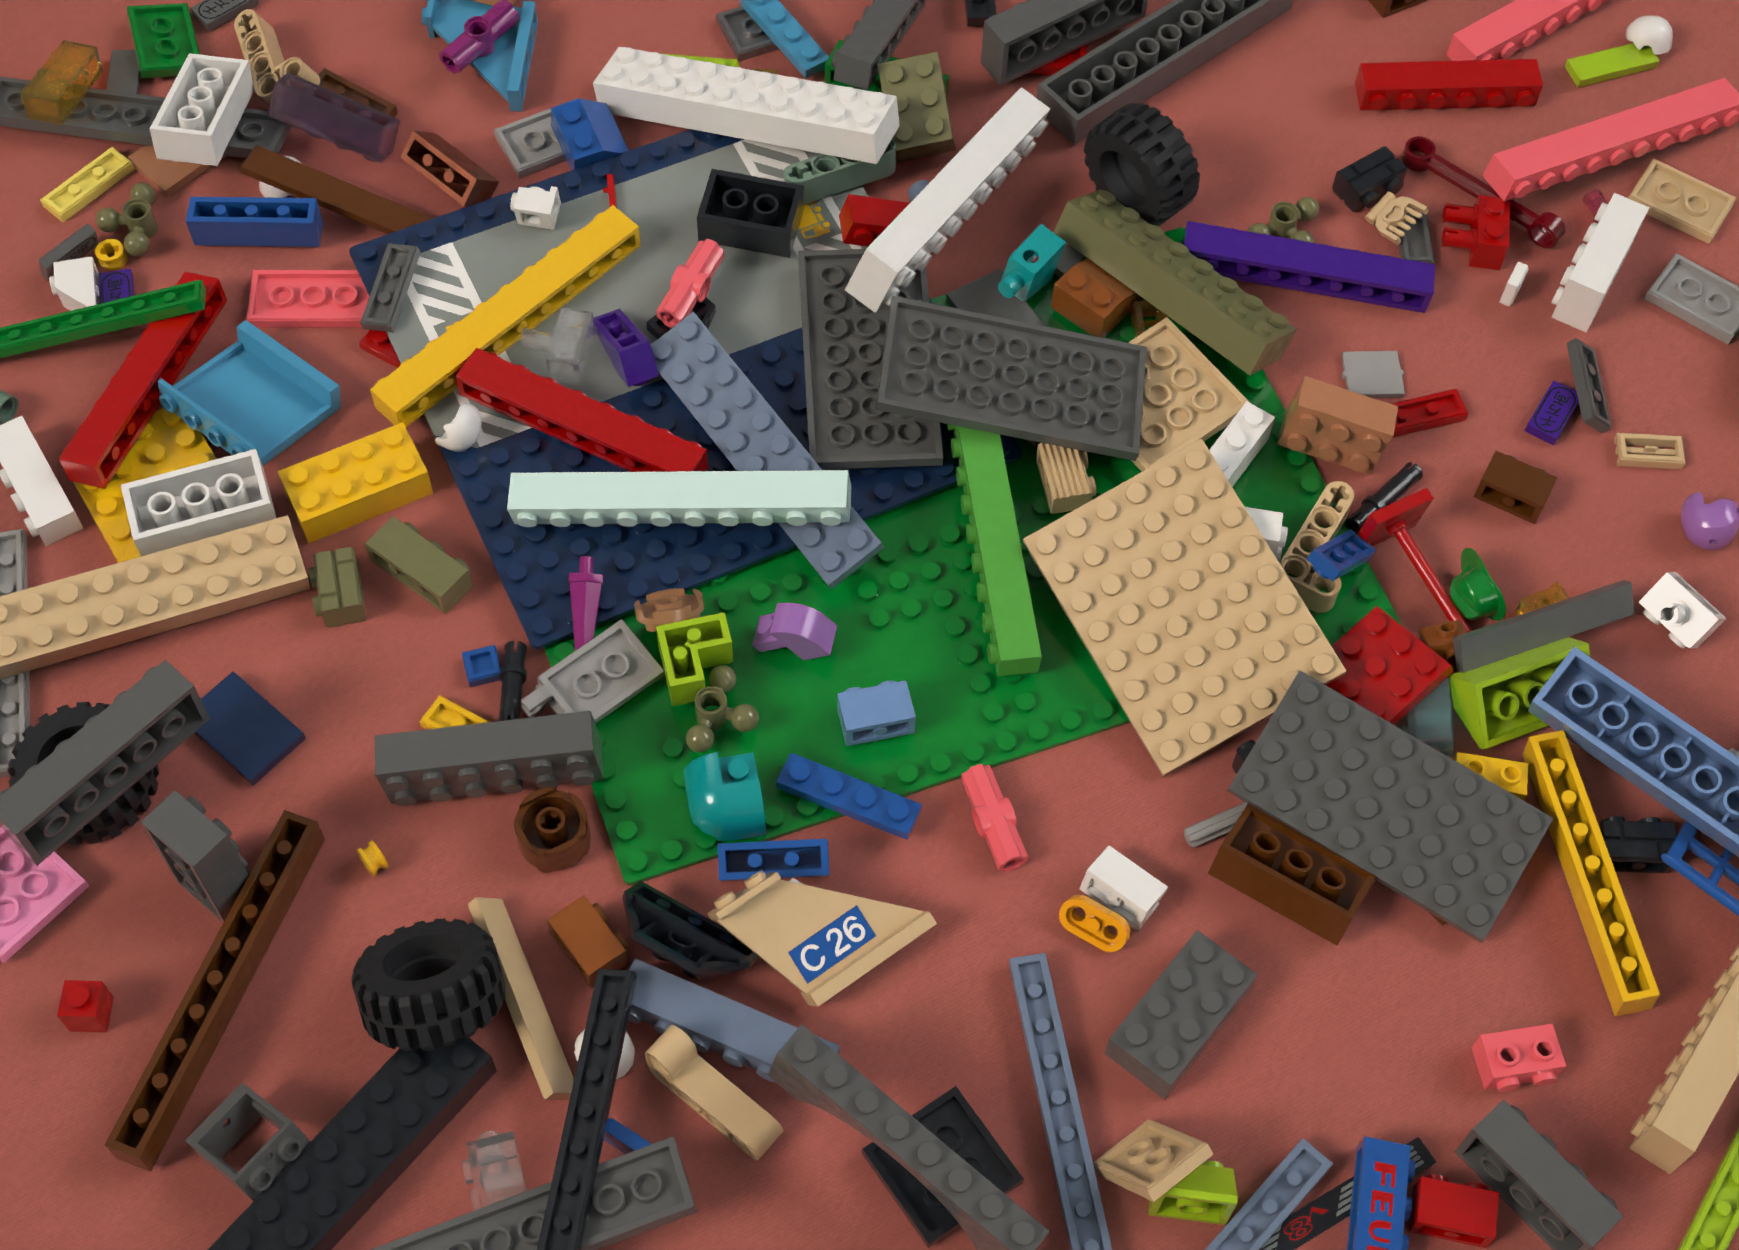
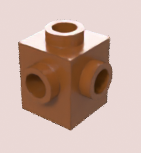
(1440, 639)

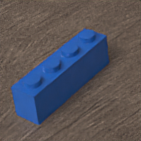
(254, 221)

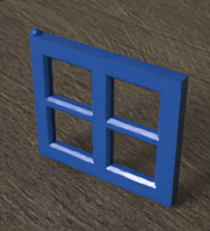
(1720, 864)

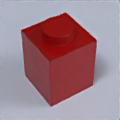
(85, 1006)

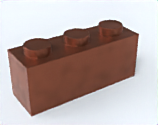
(448, 168)

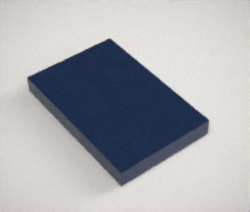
(246, 729)

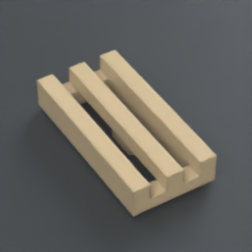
(1651, 455)

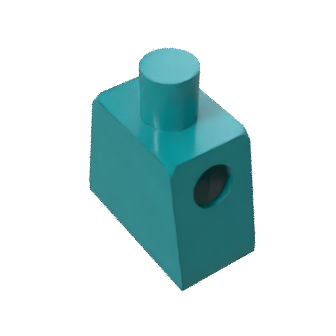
(1021, 275)

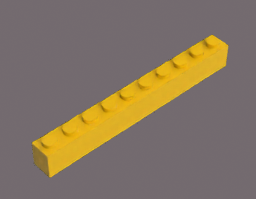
(501, 319)

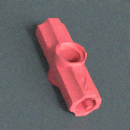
(690, 283)
(994, 817)

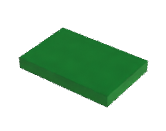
(161, 38)

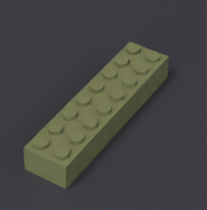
(1175, 281)

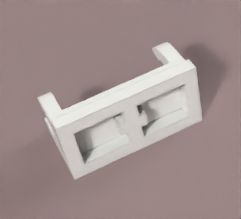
(1123, 887)

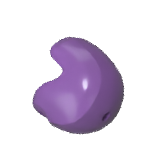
(1711, 524)

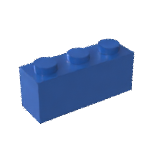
(789, 858)

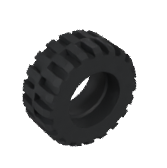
(1143, 162)
(42, 741)
(428, 984)

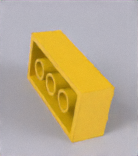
(355, 482)

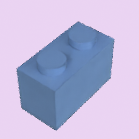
(876, 712)

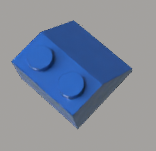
(586, 132)

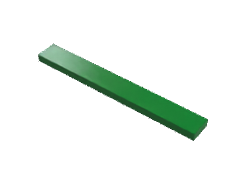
(102, 318)

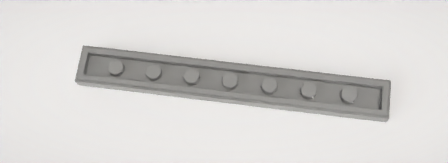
(16, 688)

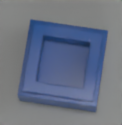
(482, 665)

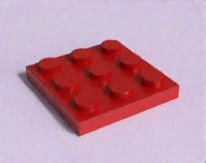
(1386, 667)

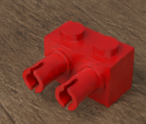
(1488, 231)

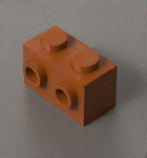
(587, 939)

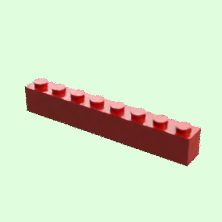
(134, 390)
(575, 417)

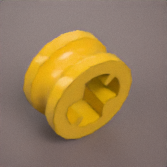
(110, 246)
(372, 858)

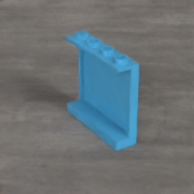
(253, 396)

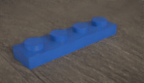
(848, 796)

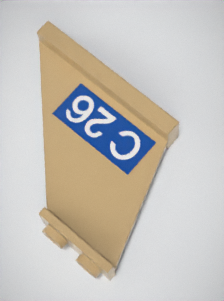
(816, 934)

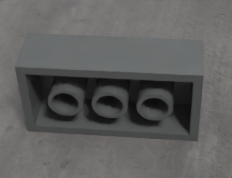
(198, 852)
(1180, 1014)
(1538, 1181)

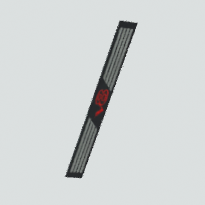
(1331, 1208)

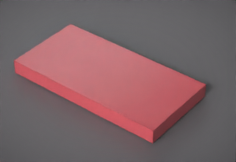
(306, 298)

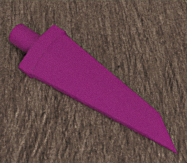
(585, 597)

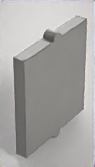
(1373, 373)

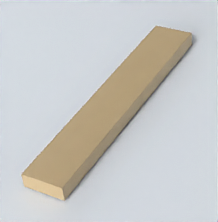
(525, 1001)

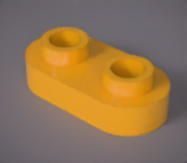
(1094, 925)

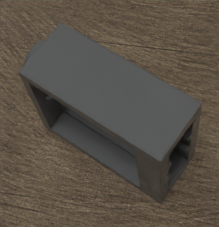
(243, 1111)

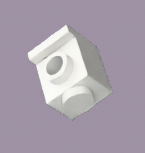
(536, 207)

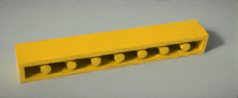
(1590, 875)

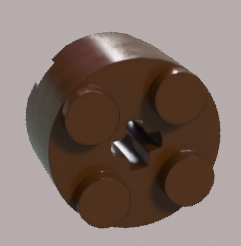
(554, 848)

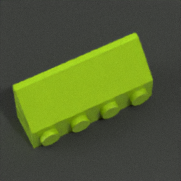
(1497, 696)

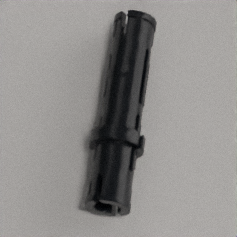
(1388, 494)
(513, 677)

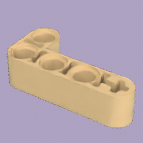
(265, 56)
(1312, 536)
(721, 1103)

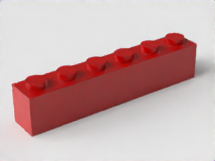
(1448, 84)

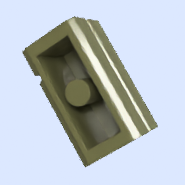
(338, 586)

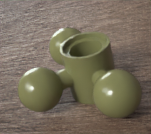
(136, 215)
(1285, 218)
(743, 717)

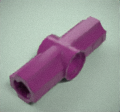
(479, 36)

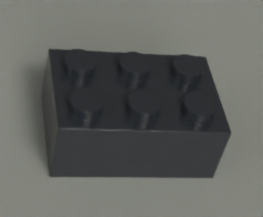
(750, 212)

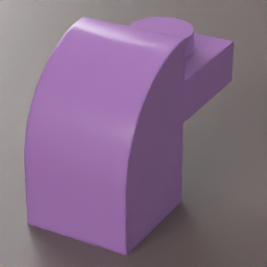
(797, 628)

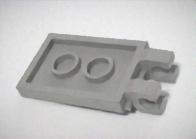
(596, 676)

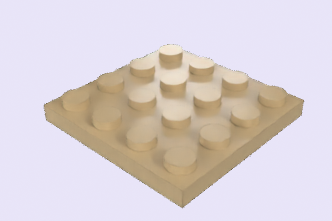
(1181, 395)

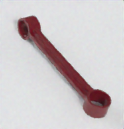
(1476, 187)

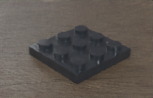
(961, 1130)

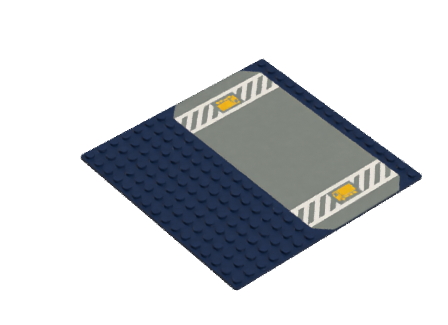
(755, 321)

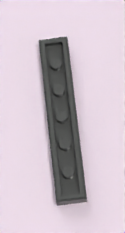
(1543, 626)

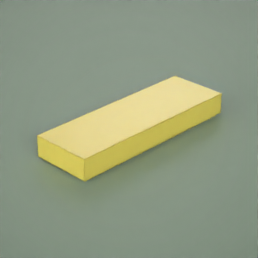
(87, 184)

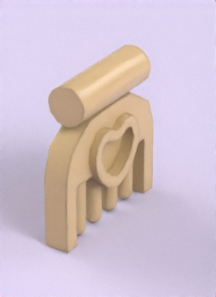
(1391, 213)

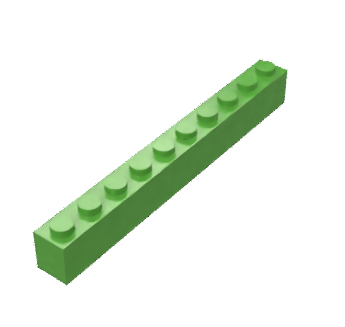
(997, 552)

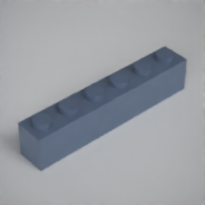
(709, 1019)

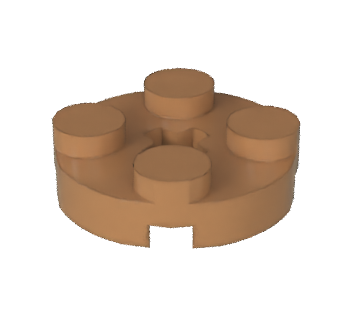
(668, 607)

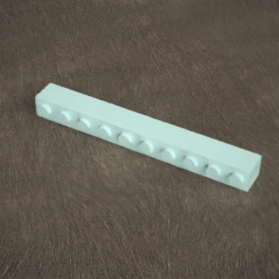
(680, 498)

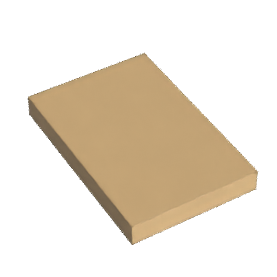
(1682, 200)
(1152, 1159)

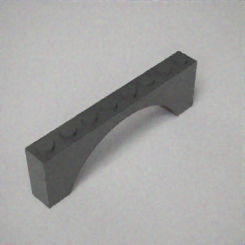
(826, 1080)

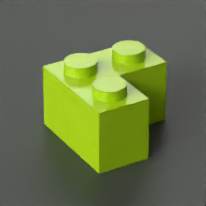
(688, 648)

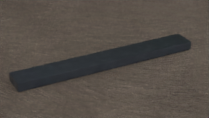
(588, 1111)

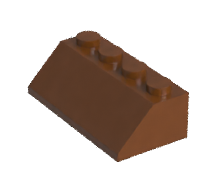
(1291, 874)

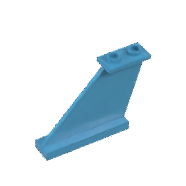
(509, 62)

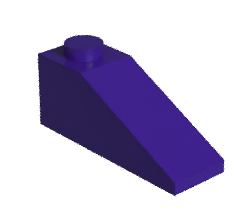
(626, 348)

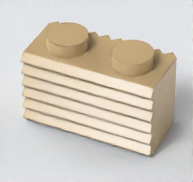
(1064, 477)

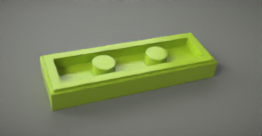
(1610, 64)

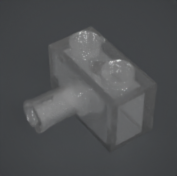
(567, 345)
(494, 1169)

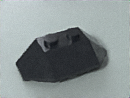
(683, 935)

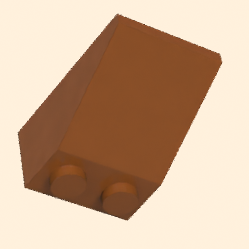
(1092, 298)

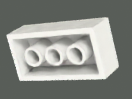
(202, 109)
(1598, 261)
(197, 502)

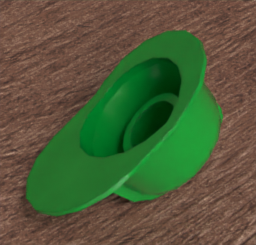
(1475, 590)

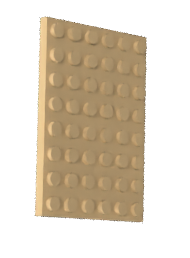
(1182, 606)

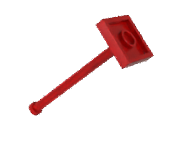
(1394, 522)

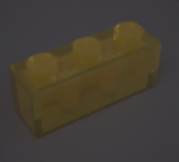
(61, 82)

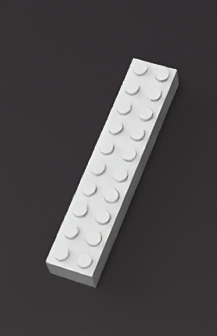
(748, 104)
(948, 200)

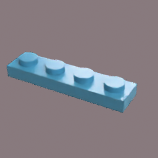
(787, 35)

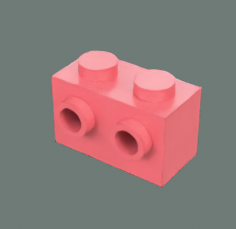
(1518, 1057)

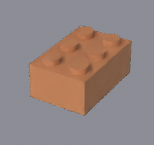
(1337, 425)

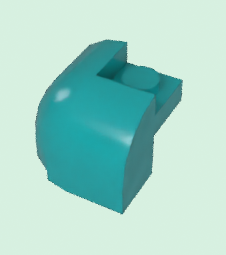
(725, 796)

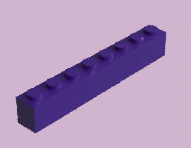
(1313, 267)

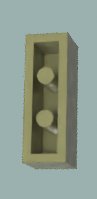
(419, 564)

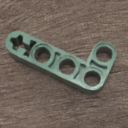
(831, 175)

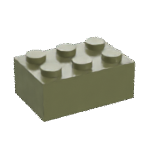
(921, 104)

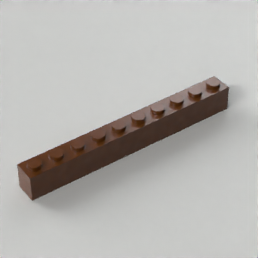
(215, 992)

